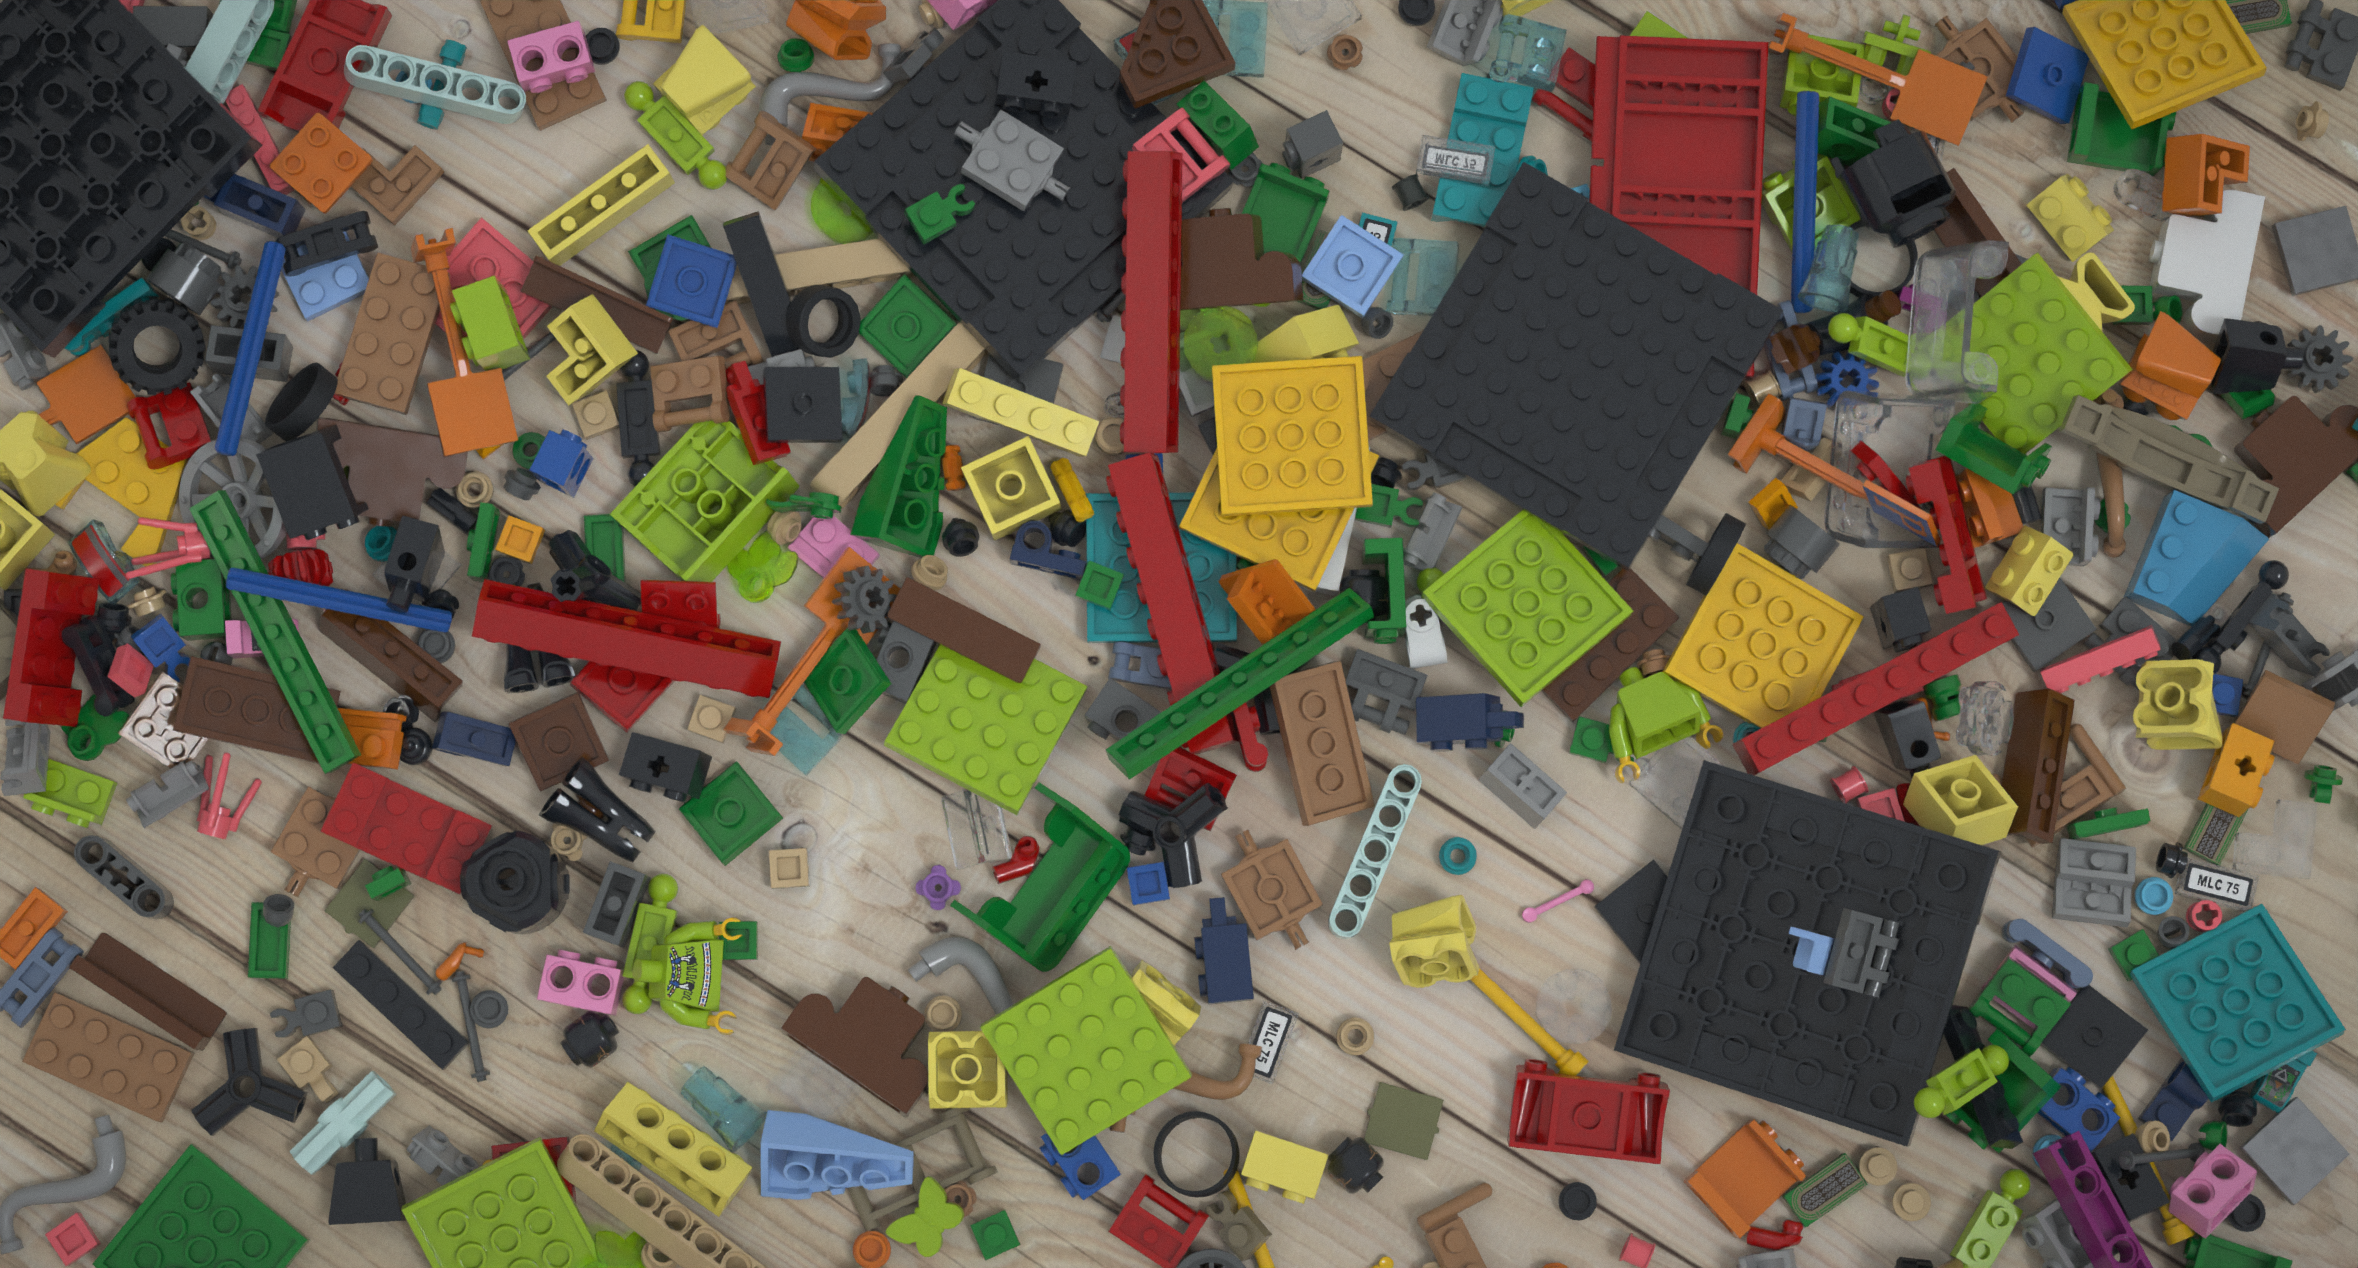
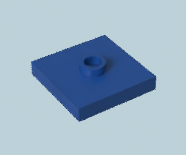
(2047, 75)
(692, 281)

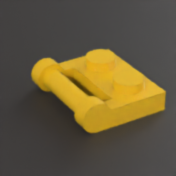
(662, 21)

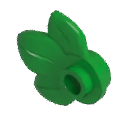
(819, 504)
(92, 725)

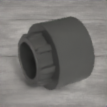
(186, 277)
(1799, 543)

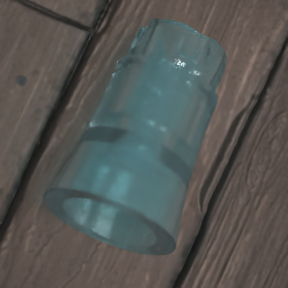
(1831, 270)
(723, 1108)

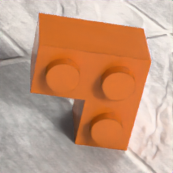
(2198, 170)

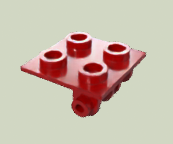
(681, 601)

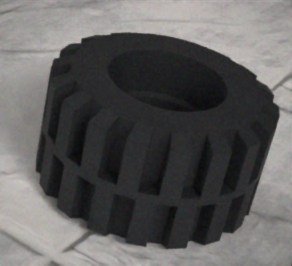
(156, 377)

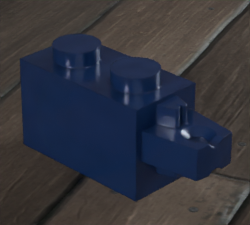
(258, 206)
(1463, 720)
(1225, 957)

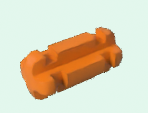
(952, 468)

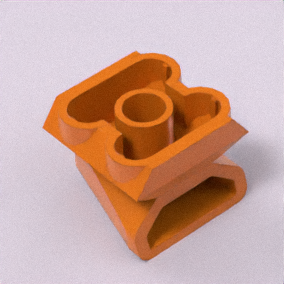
(837, 25)
(2169, 369)

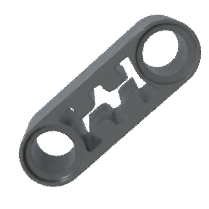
(115, 857)

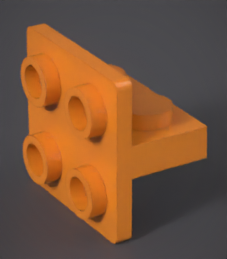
(321, 163)
(1988, 509)
(1266, 598)

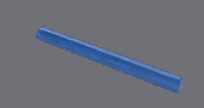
(1804, 193)
(250, 348)
(335, 599)

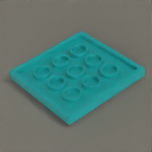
(1128, 615)
(2237, 1002)

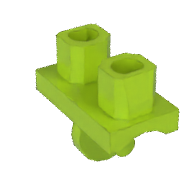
(1877, 46)

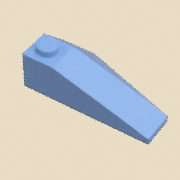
(816, 1156)

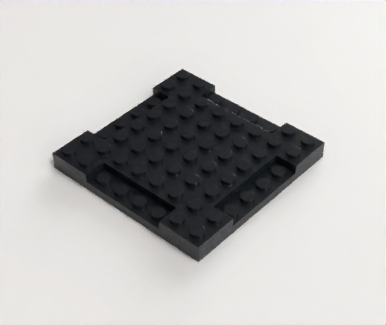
(96, 157)
(1005, 271)
(1576, 366)
(1719, 959)

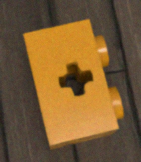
(2237, 771)

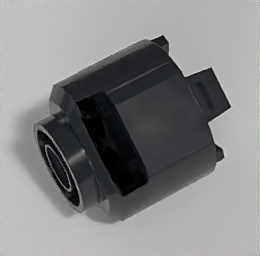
(1899, 186)
(537, 886)

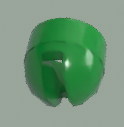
(2170, 305)
(2216, 1134)

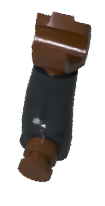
(1804, 343)

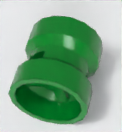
(1944, 697)

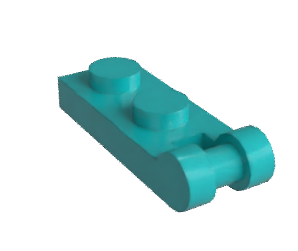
(102, 322)

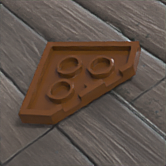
(1173, 51)

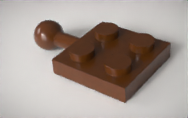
(556, 739)

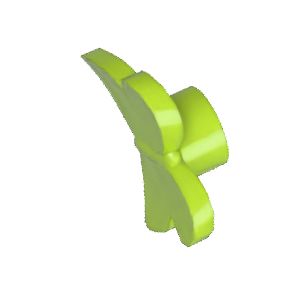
(928, 1221)

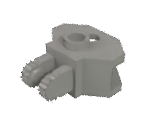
(2338, 679)

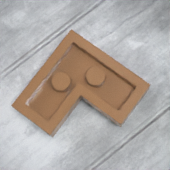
(397, 190)

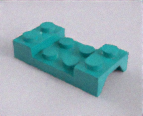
(1485, 115)

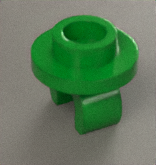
(2322, 780)

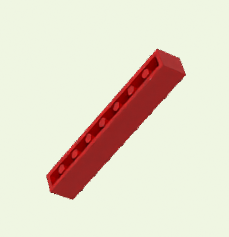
(1152, 301)
(1167, 587)
(626, 639)
(1875, 689)

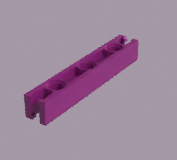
(2094, 1211)

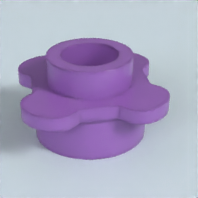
(938, 898)

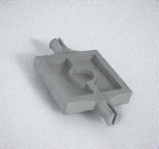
(1012, 160)

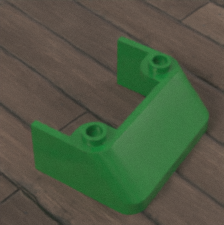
(1059, 892)

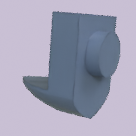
(1804, 422)

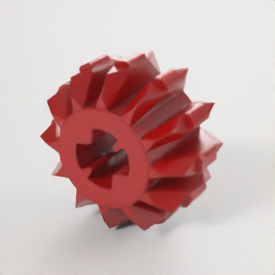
(304, 566)

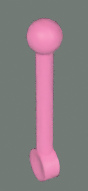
(1530, 914)

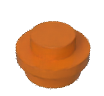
(871, 1249)

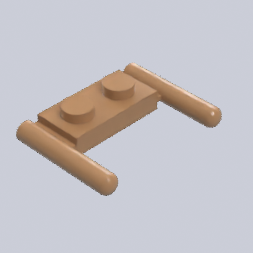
(2086, 788)
(1448, 1233)

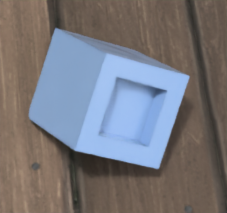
(1812, 951)

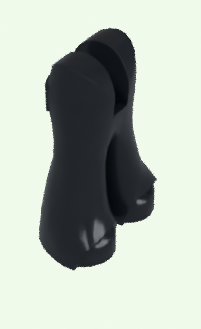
(520, 672)
(588, 784)

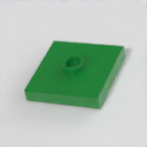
(906, 325)
(846, 681)
(731, 813)

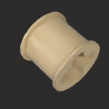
(199, 233)
(1760, 387)

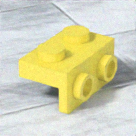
(2071, 216)
(2029, 570)

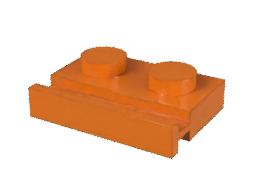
(376, 736)

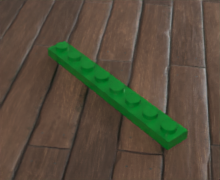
(277, 636)
(1239, 683)

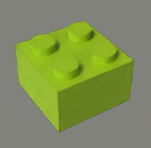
(490, 325)

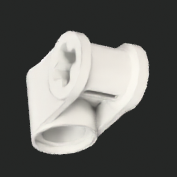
(1425, 638)

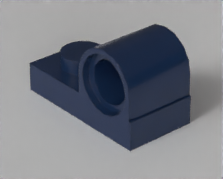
(1041, 559)
(474, 739)
(2175, 1100)

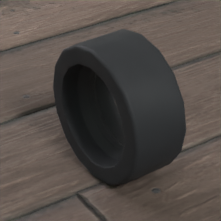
(847, 327)

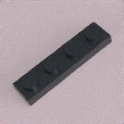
(401, 1005)
(1990, 1106)

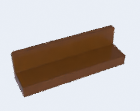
(1969, 225)
(564, 288)
(963, 630)
(393, 659)
(2037, 761)
(150, 991)

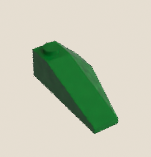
(903, 494)

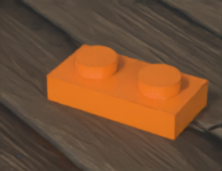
(28, 926)

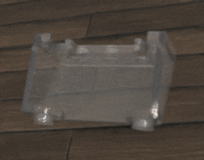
(1942, 322)
(1902, 434)

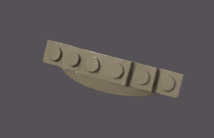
(2169, 458)

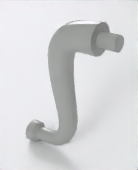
(795, 84)
(966, 952)
(109, 1170)

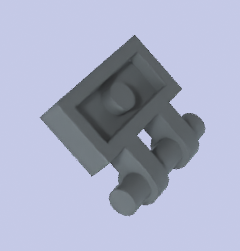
(2336, 48)
(2126, 619)
(1385, 681)
(1854, 951)

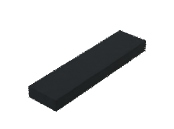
(762, 279)

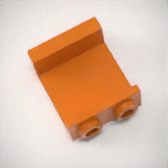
(1745, 1176)

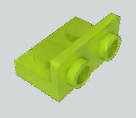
(74, 792)

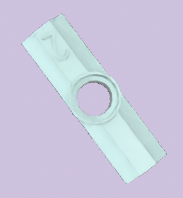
(342, 1122)

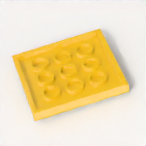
(2163, 52)
(1292, 436)
(1296, 539)
(1762, 641)

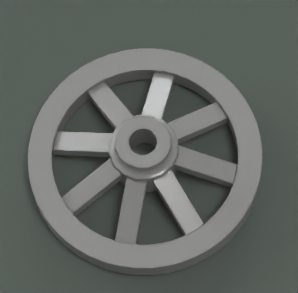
(242, 492)

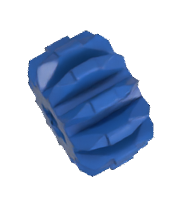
(1841, 369)

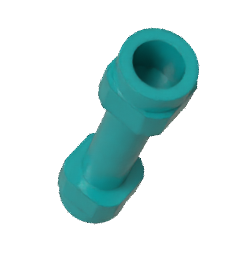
(451, 55)

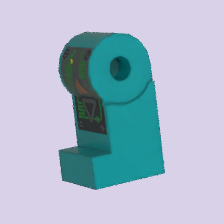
(2278, 1086)

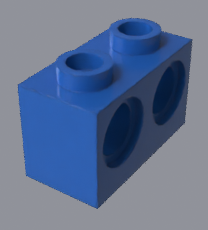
(562, 462)
(2068, 1117)
(1088, 1151)

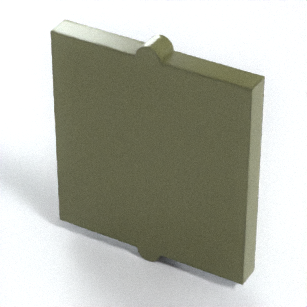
(355, 898)
(1403, 1121)

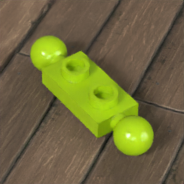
(675, 135)
(1871, 341)
(650, 929)
(1961, 1081)
(1992, 1222)

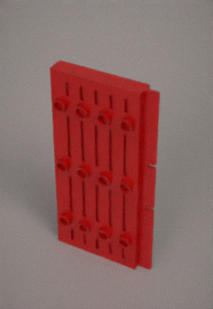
(1683, 146)

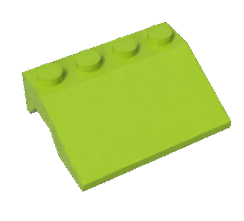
(703, 501)

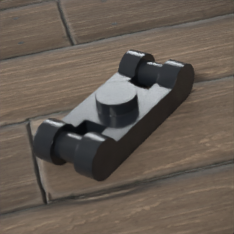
(327, 243)
(96, 656)

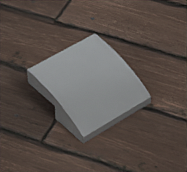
(2094, 882)

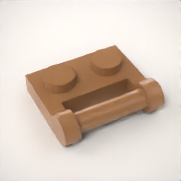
(778, 168)
(700, 340)
(689, 381)

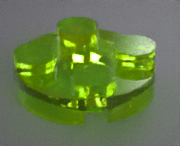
(832, 220)
(1214, 323)

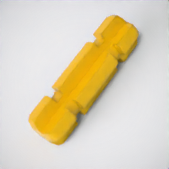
(1072, 489)

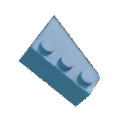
(2191, 557)

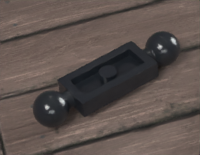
(636, 418)
(2271, 576)

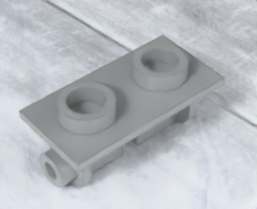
(26, 361)
(1432, 533)
(181, 785)
(433, 1149)

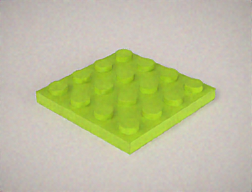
(2043, 354)
(1526, 605)
(984, 725)
(1086, 1050)
(504, 1217)

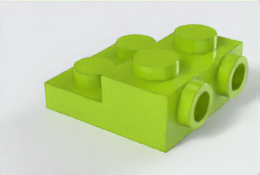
(1811, 73)
(1832, 201)

